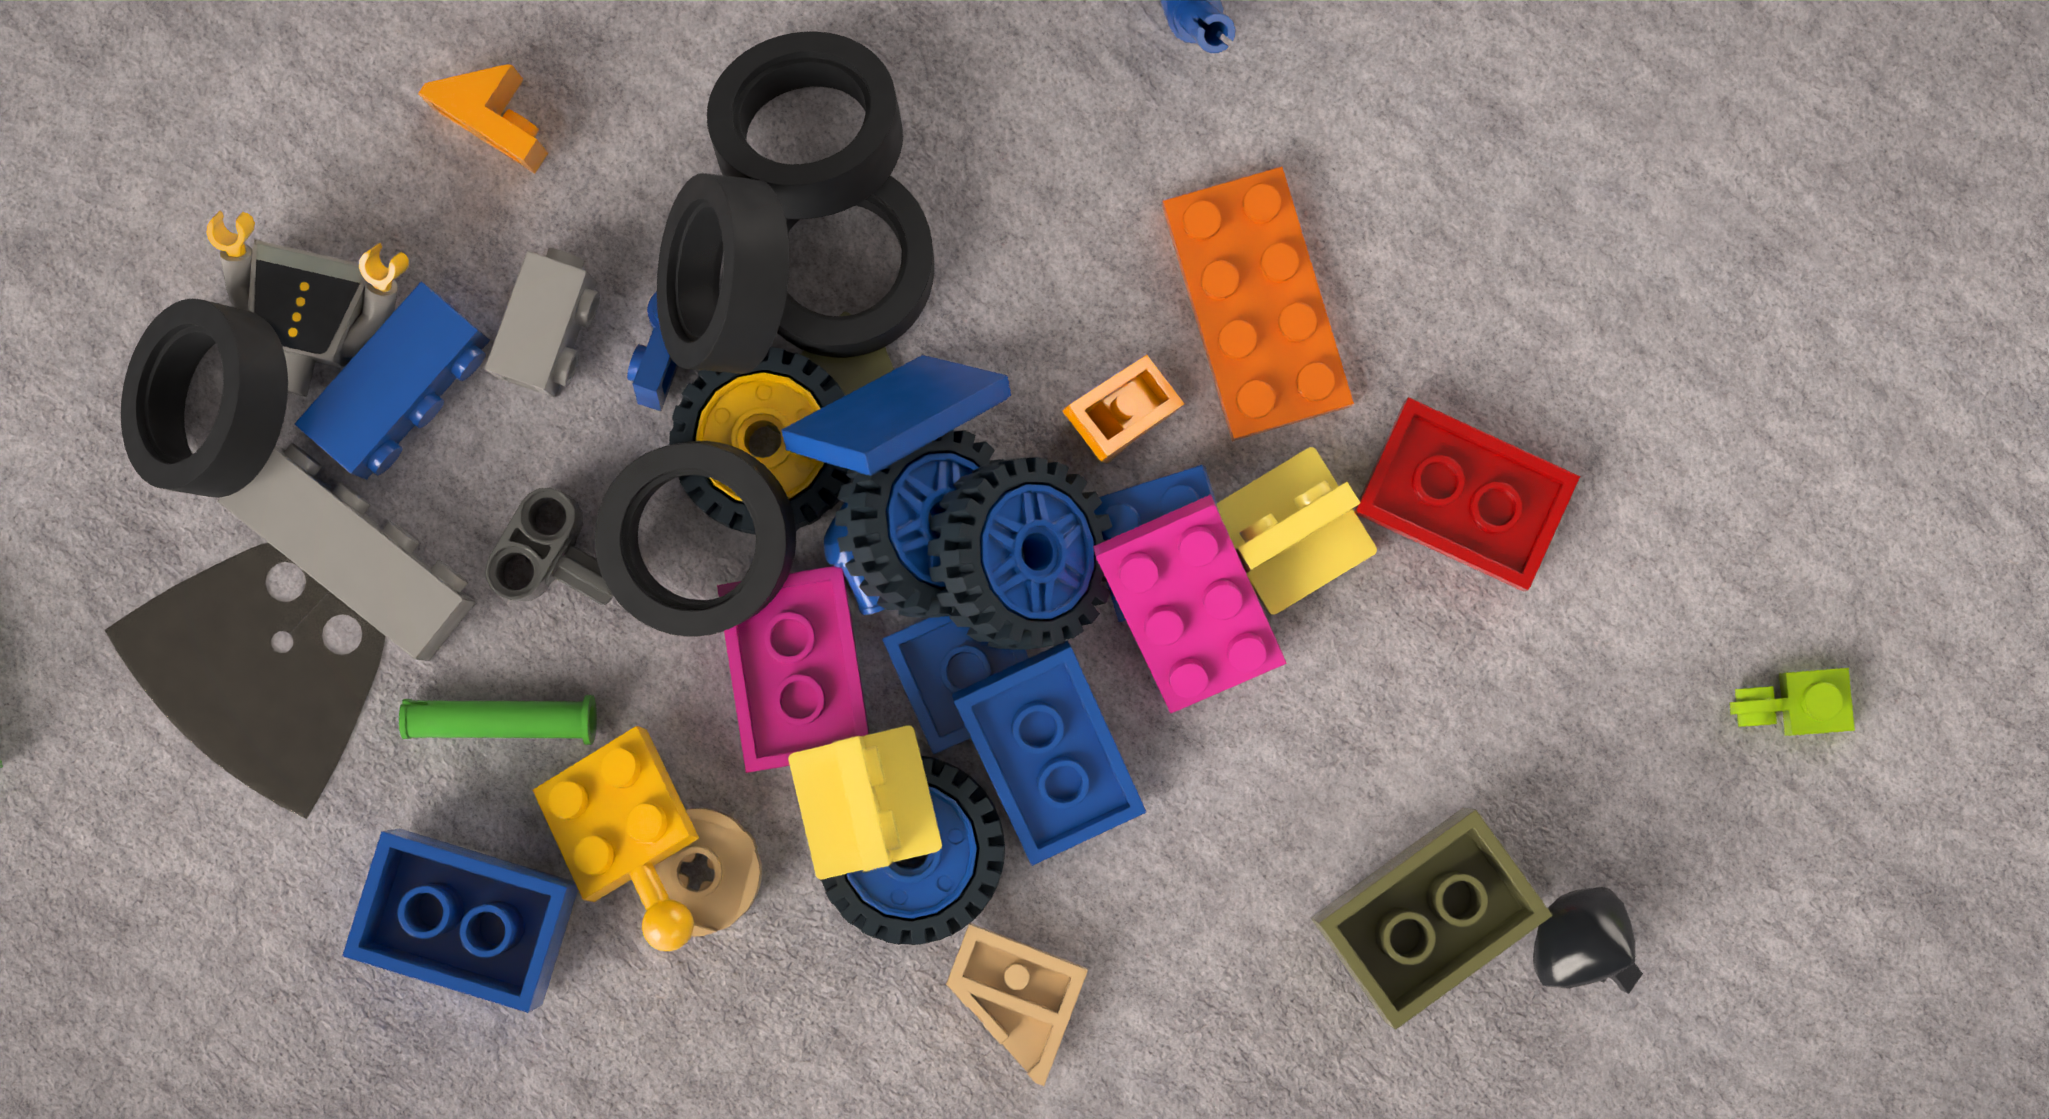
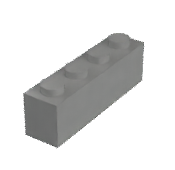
(351, 553)

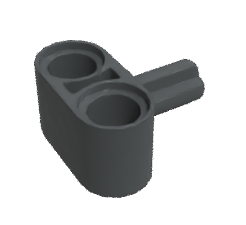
(551, 555)

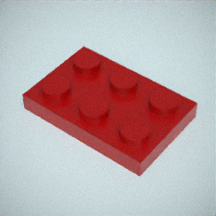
(1466, 494)

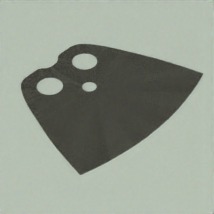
(217, 679)

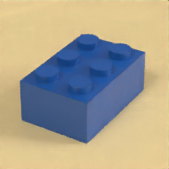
(461, 919)

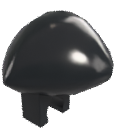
(1586, 942)

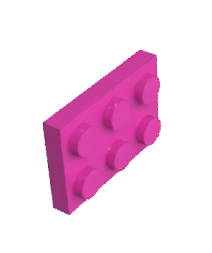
(1189, 604)
(796, 670)

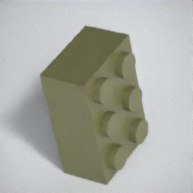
(1431, 917)

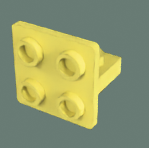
(1295, 530)
(865, 802)

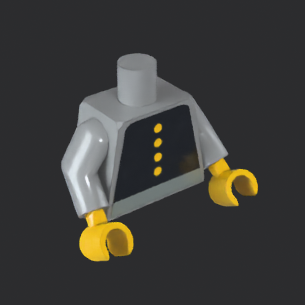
(313, 301)

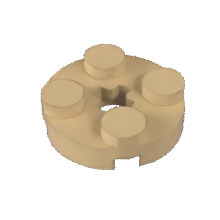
(736, 866)

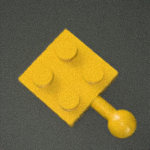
(617, 821)

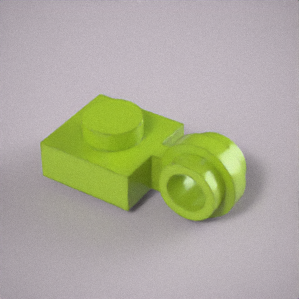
(1809, 703)

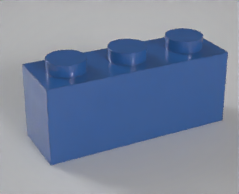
(394, 383)

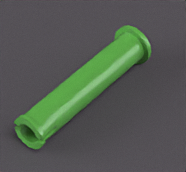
(499, 719)

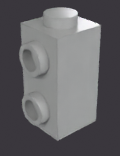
(543, 322)

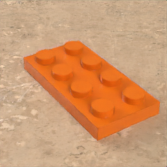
(1257, 303)

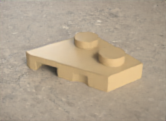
(1017, 995)

